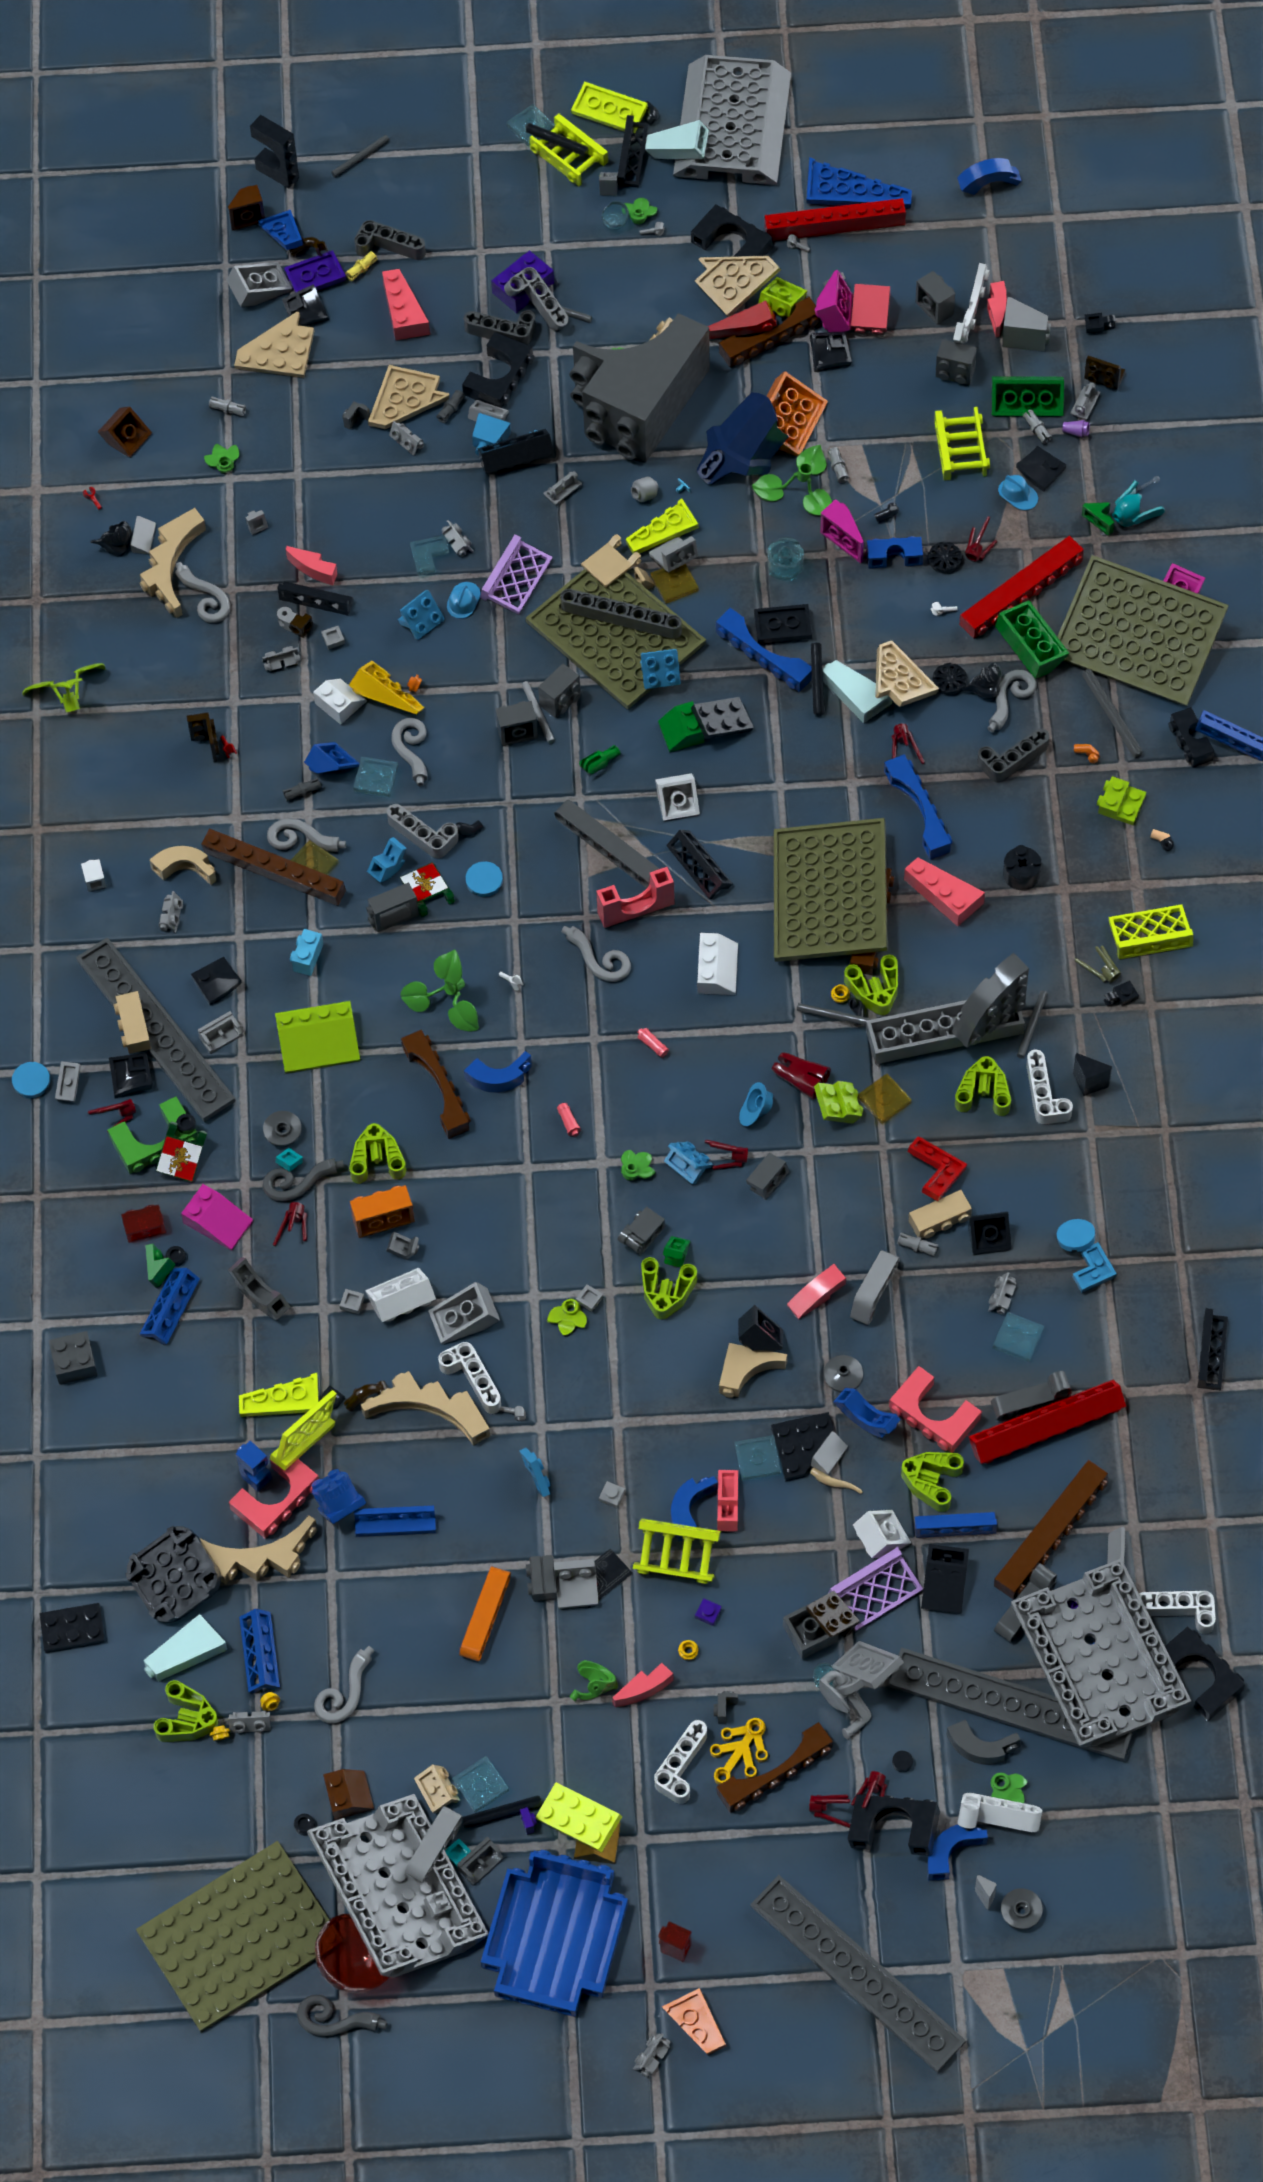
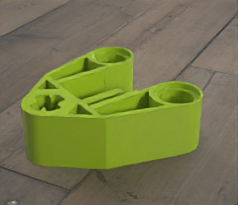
(874, 1000)
(985, 1077)
(375, 1144)
(670, 1303)
(926, 1474)
(182, 1730)

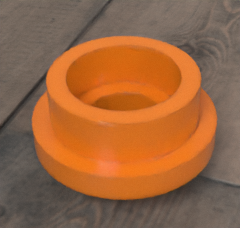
(414, 683)

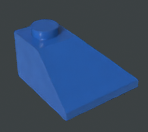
(328, 758)

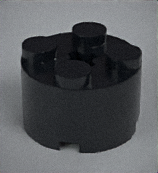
(1022, 868)

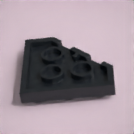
(799, 1441)

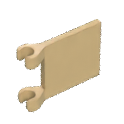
(608, 564)

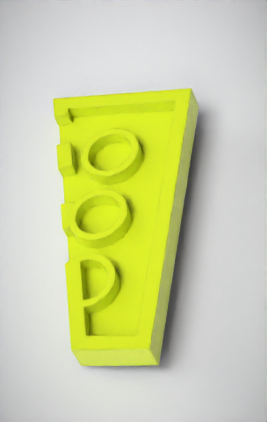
(672, 524)
(285, 1398)

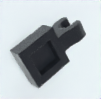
(1096, 322)
(1122, 993)

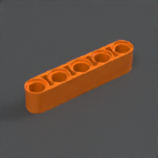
(485, 1614)

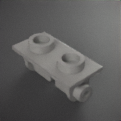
(1085, 401)
(403, 436)
(563, 488)
(461, 543)
(288, 656)
(173, 906)
(998, 1300)
(242, 1722)
(646, 2060)

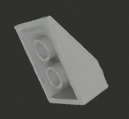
(257, 283)
(464, 1313)

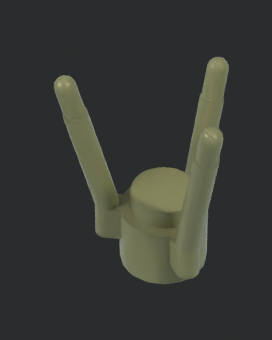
(1110, 971)

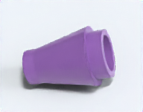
(1077, 428)

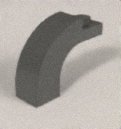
(260, 1294)
(978, 1750)

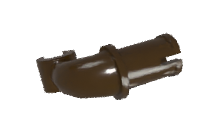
(310, 242)
(360, 1394)

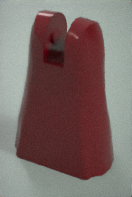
(801, 1073)

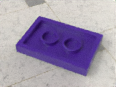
(318, 270)

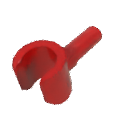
(92, 497)
(228, 747)

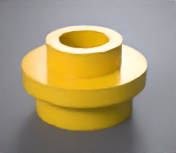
(840, 989)
(688, 1644)
(269, 1701)
(220, 1733)

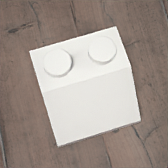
(338, 699)
(677, 796)
(881, 1532)

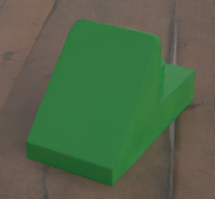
(1097, 515)
(676, 1251)
(157, 1267)

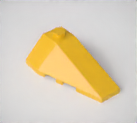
(375, 684)

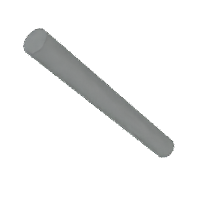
(539, 715)

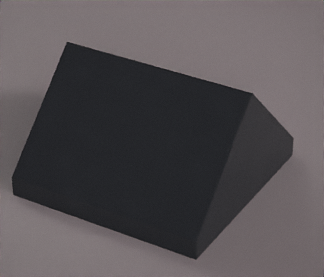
(1091, 1074)
(989, 1232)

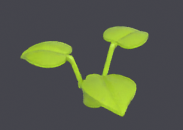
(70, 700)

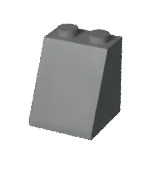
(1025, 327)

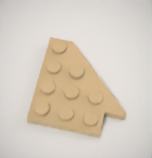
(735, 279)
(279, 350)
(404, 396)
(900, 676)

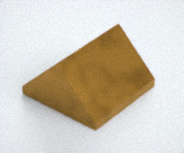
(608, 1855)

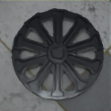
(945, 557)
(949, 678)

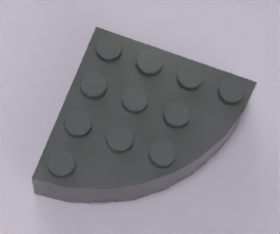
(993, 1001)

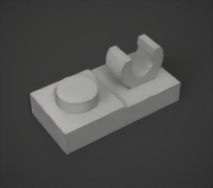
(67, 1081)

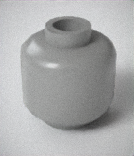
(644, 489)

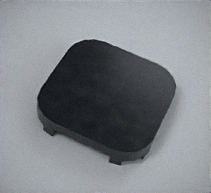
(173, 1574)

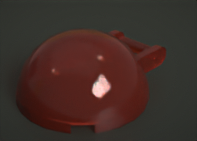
(345, 1958)

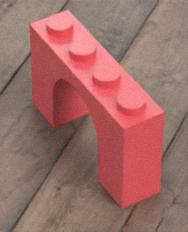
(657, 896)
(946, 1433)
(266, 1518)

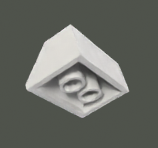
(717, 965)
(401, 1295)

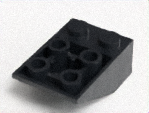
(945, 1579)

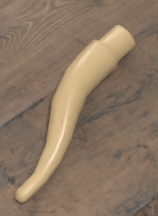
(827, 1480)

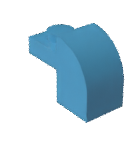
(389, 862)

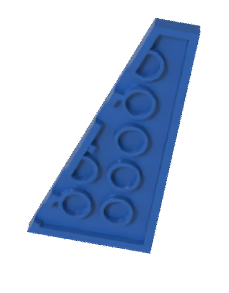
(846, 187)

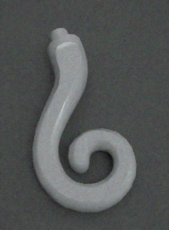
(188, 579)
(999, 718)
(418, 768)
(325, 842)
(580, 939)
(356, 1668)

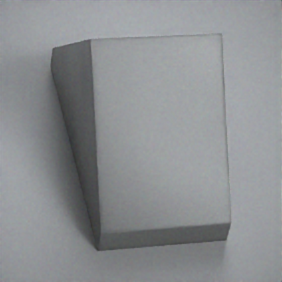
(608, 183)

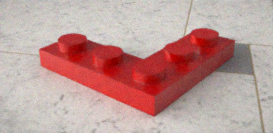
(948, 1167)

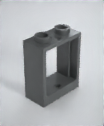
(392, 907)

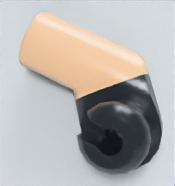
(1164, 838)

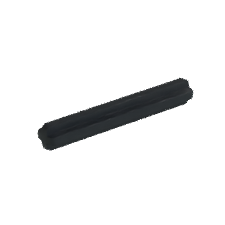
(556, 139)
(817, 678)
(501, 1811)

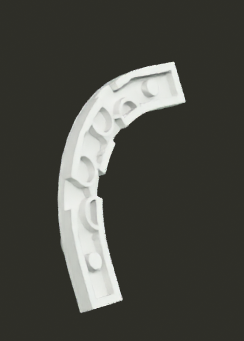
(962, 329)

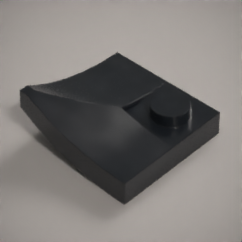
(308, 305)
(829, 350)
(1041, 468)
(216, 980)
(130, 1074)

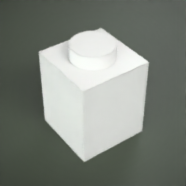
(93, 875)

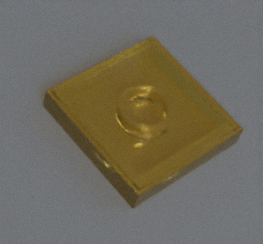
(674, 584)
(315, 858)
(884, 1098)

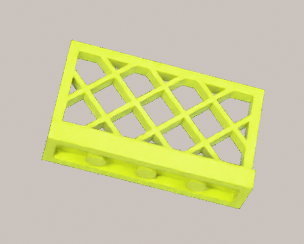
(1154, 942)
(305, 1432)

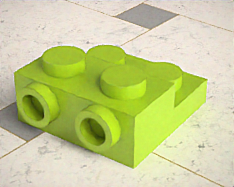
(782, 296)
(1120, 801)
(838, 1102)

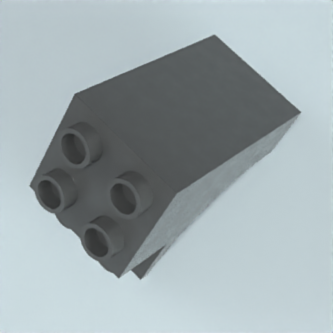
(639, 390)

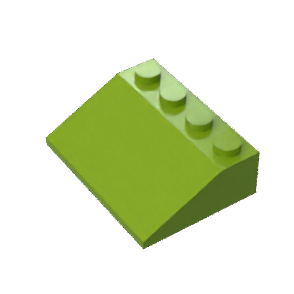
(317, 1037)

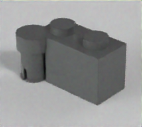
(642, 1231)

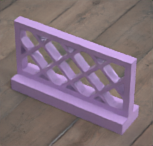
(501, 569)
(870, 1572)

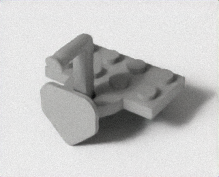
(857, 1668)

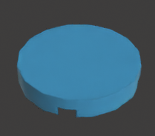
(484, 879)
(31, 1079)
(1076, 1235)

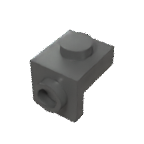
(352, 414)
(402, 1246)
(724, 1698)

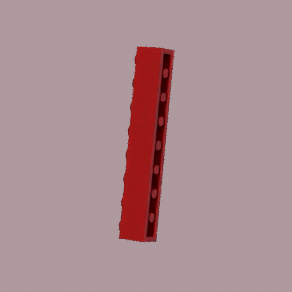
(836, 219)
(1022, 586)
(1047, 1421)

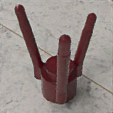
(974, 551)
(902, 735)
(124, 1108)
(739, 1154)
(294, 1214)
(873, 1784)
(819, 1804)

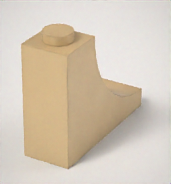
(743, 1363)

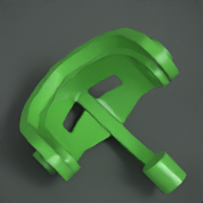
(594, 1673)

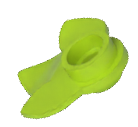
(567, 1319)

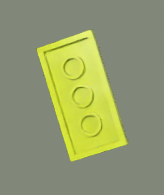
(607, 106)
(578, 1817)

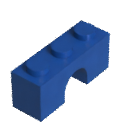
(908, 548)
(252, 1465)

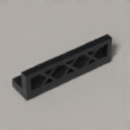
(626, 149)
(315, 598)
(704, 861)
(1206, 1347)

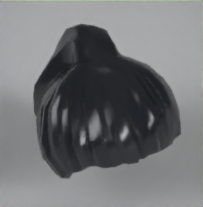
(115, 539)
(986, 683)

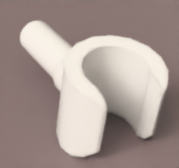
(937, 610)
(514, 980)

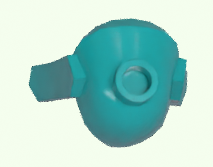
(1128, 508)

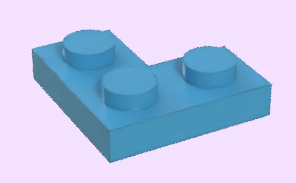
(1098, 1269)
(535, 1466)

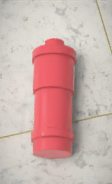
(651, 1041)
(569, 1121)

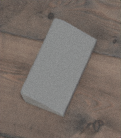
(487, 409)
(142, 535)
(829, 1453)
(1116, 1545)
(985, 1890)

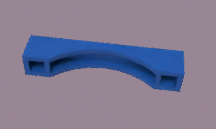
(791, 670)
(901, 776)

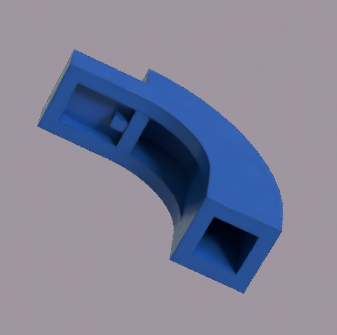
(988, 171)
(498, 1079)
(864, 1414)
(686, 1497)
(946, 1844)

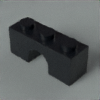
(1195, 750)

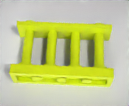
(570, 131)
(947, 452)
(669, 1531)

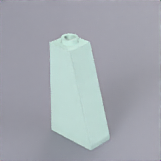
(679, 142)
(854, 690)
(185, 1649)

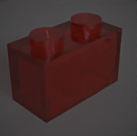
(143, 1223)
(675, 1941)

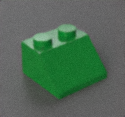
(680, 728)

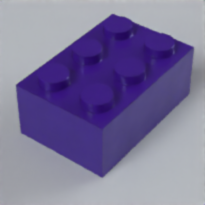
(519, 301)

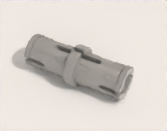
(227, 406)
(1037, 426)
(838, 465)
(917, 1244)

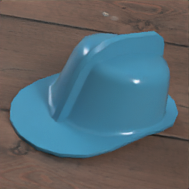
(1018, 492)
(463, 600)
(757, 1104)

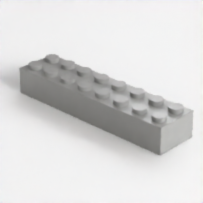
(926, 1032)

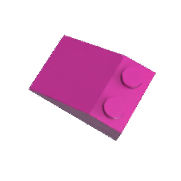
(835, 304)
(841, 529)
(1184, 578)
(216, 1217)

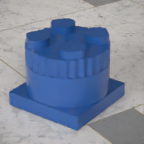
(336, 1496)

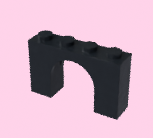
(282, 162)
(721, 221)
(498, 391)
(1227, 1684)
(922, 1814)

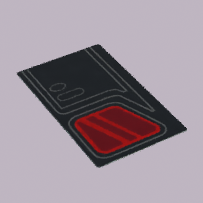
(609, 1572)

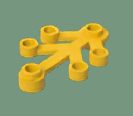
(740, 1748)

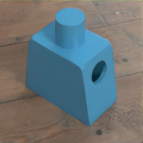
(489, 431)

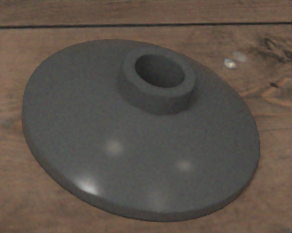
(282, 1121)
(839, 1381)
(1023, 1899)

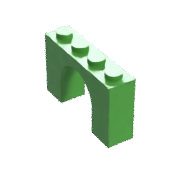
(137, 1155)

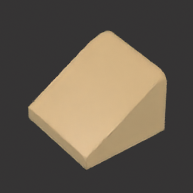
(643, 578)

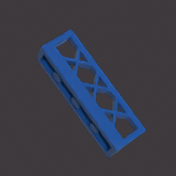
(1230, 735)
(171, 1305)
(395, 1521)
(955, 1525)
(262, 1648)

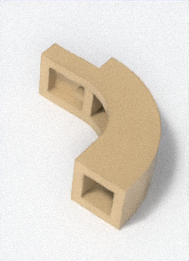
(181, 858)

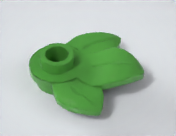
(640, 210)
(222, 456)
(636, 1165)
(1011, 1789)

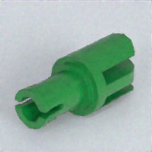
(599, 760)

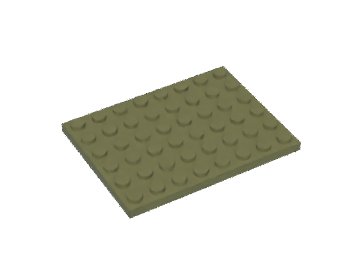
(1140, 630)
(606, 650)
(830, 890)
(236, 1936)

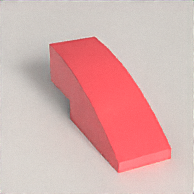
(997, 306)
(312, 565)
(817, 1291)
(727, 1500)
(643, 1686)

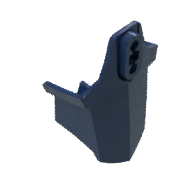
(743, 441)

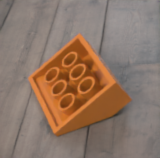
(796, 410)

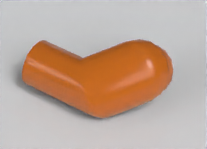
(1089, 750)

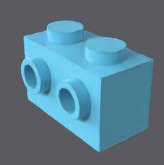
(307, 952)

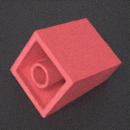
(870, 308)

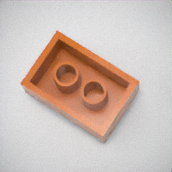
(382, 1211)

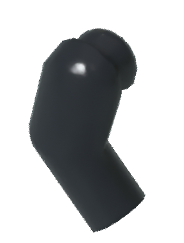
(653, 113)
(891, 510)
(468, 830)
(857, 1007)

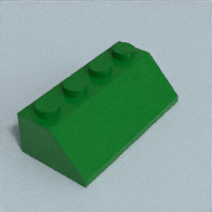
(1019, 394)
(1031, 639)

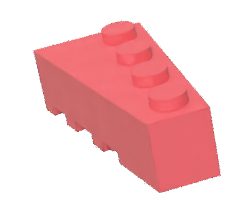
(405, 312)
(944, 891)

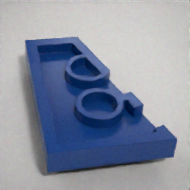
(282, 229)

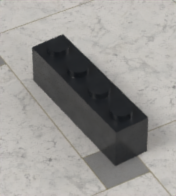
(515, 451)

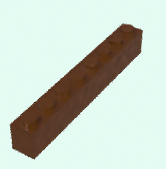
(273, 867)
(1051, 1529)

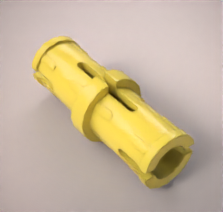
(361, 266)

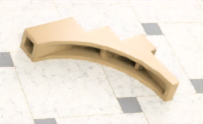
(173, 539)
(407, 1395)
(256, 1561)

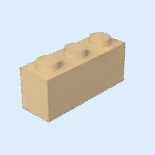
(132, 1022)
(940, 1215)

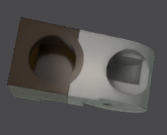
(294, 622)

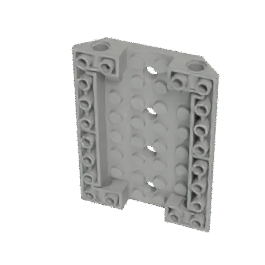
(756, 117)
(1123, 1645)
(373, 1900)

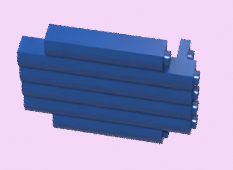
(554, 1932)

